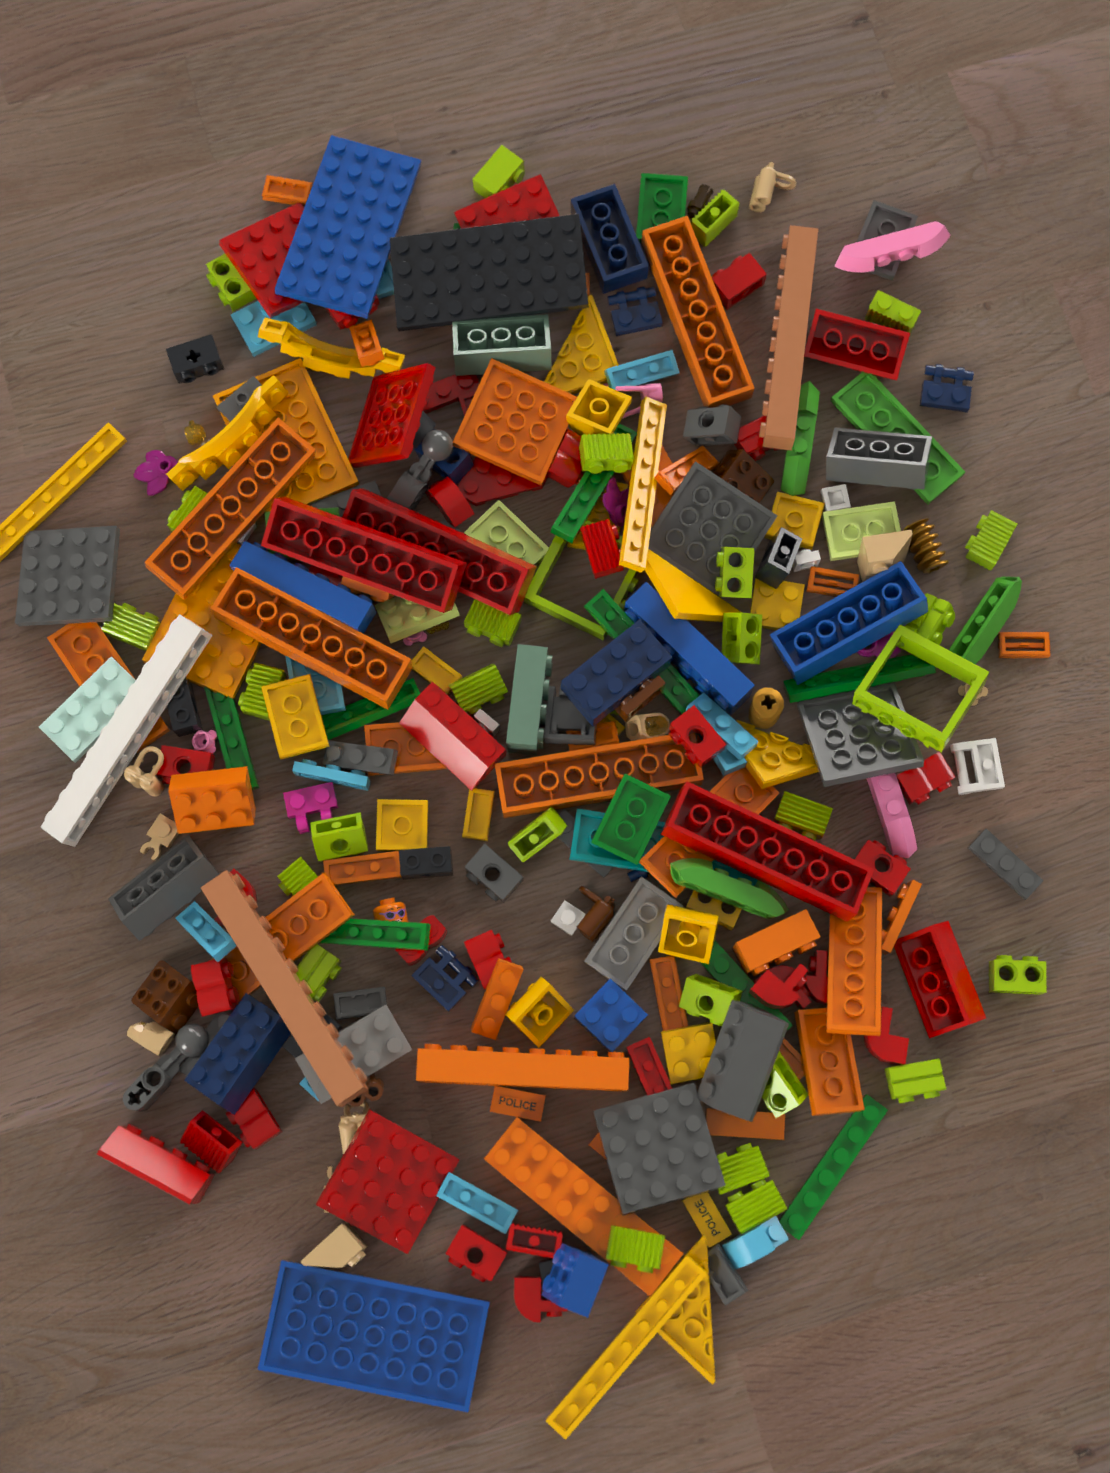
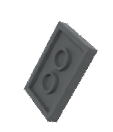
(882, 221)

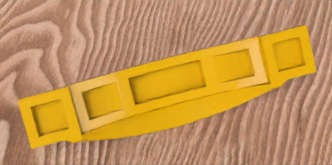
(324, 356)
(234, 439)

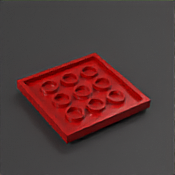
(517, 203)
(260, 255)
(391, 416)
(387, 1181)

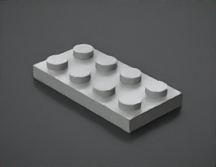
(631, 934)
(373, 1043)

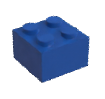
(610, 1016)
(574, 1280)

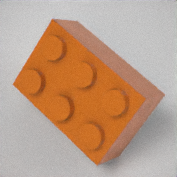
(212, 800)
(776, 943)

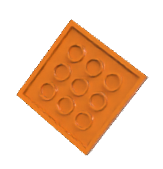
(515, 421)

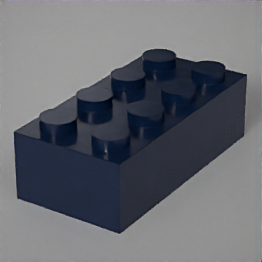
(610, 239)
(615, 672)
(239, 1054)

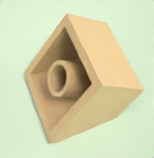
(882, 551)
(338, 1249)

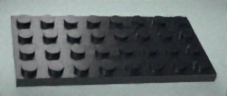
(489, 272)

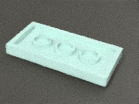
(88, 710)

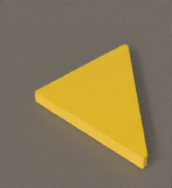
(583, 354)
(683, 594)
(777, 759)
(691, 1324)

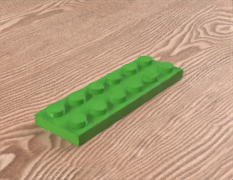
(874, 408)

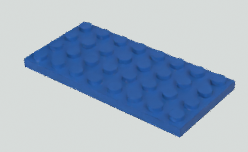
(348, 227)
(374, 1335)

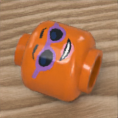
(390, 911)

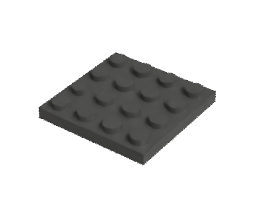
(701, 520)
(68, 576)
(855, 743)
(658, 1149)

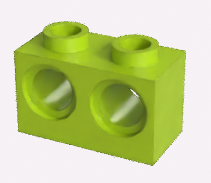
(229, 283)
(742, 572)
(742, 637)
(1017, 982)
(783, 1082)

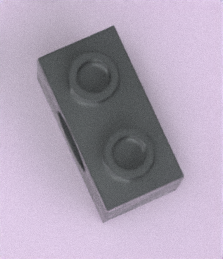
(712, 426)
(486, 860)

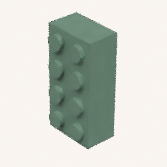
(515, 341)
(527, 700)

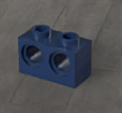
(454, 471)

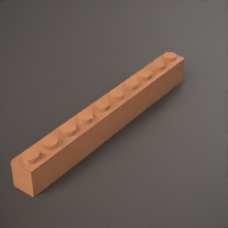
(790, 338)
(285, 989)

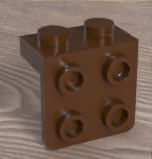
(167, 997)

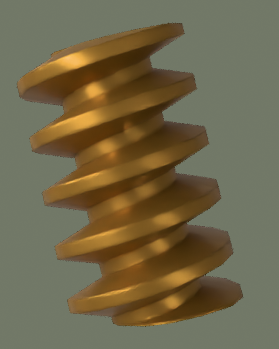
(924, 547)
(765, 708)

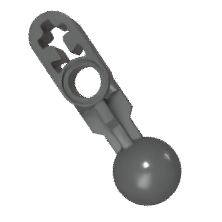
(412, 484)
(190, 1042)

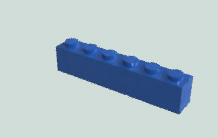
(304, 586)

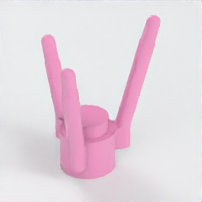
(649, 390)

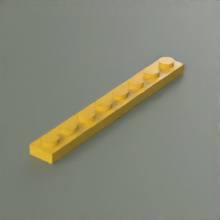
(643, 485)
(59, 487)
(626, 1346)

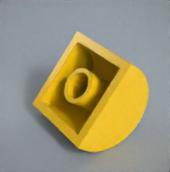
(597, 409)
(688, 933)
(539, 1011)

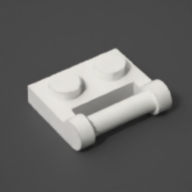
(985, 764)

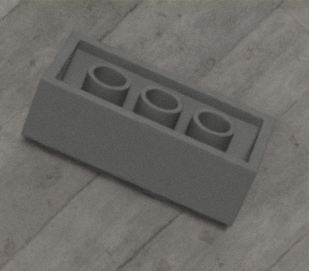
(878, 458)
(163, 888)
(742, 1060)

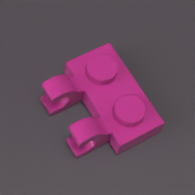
(310, 801)

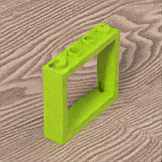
(533, 599)
(936, 656)

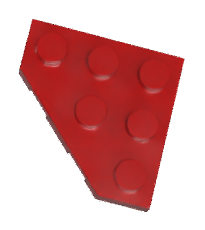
(491, 482)

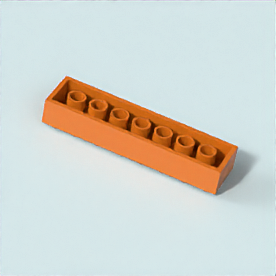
(697, 313)
(230, 508)
(312, 638)
(592, 774)
(522, 1069)
(572, 1197)

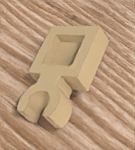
(162, 833)

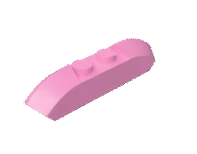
(891, 247)
(893, 814)

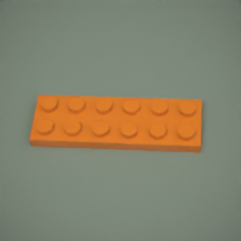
(84, 650)
(735, 787)
(298, 925)
(856, 969)

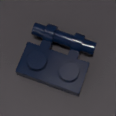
(638, 317)
(946, 395)
(439, 983)

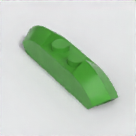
(798, 460)
(987, 619)
(699, 876)

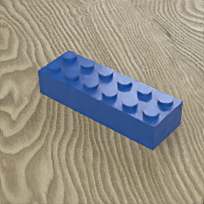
(849, 622)
(690, 651)

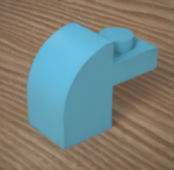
(755, 1243)

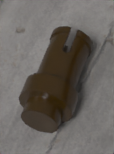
(700, 200)

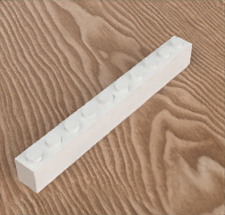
(126, 731)

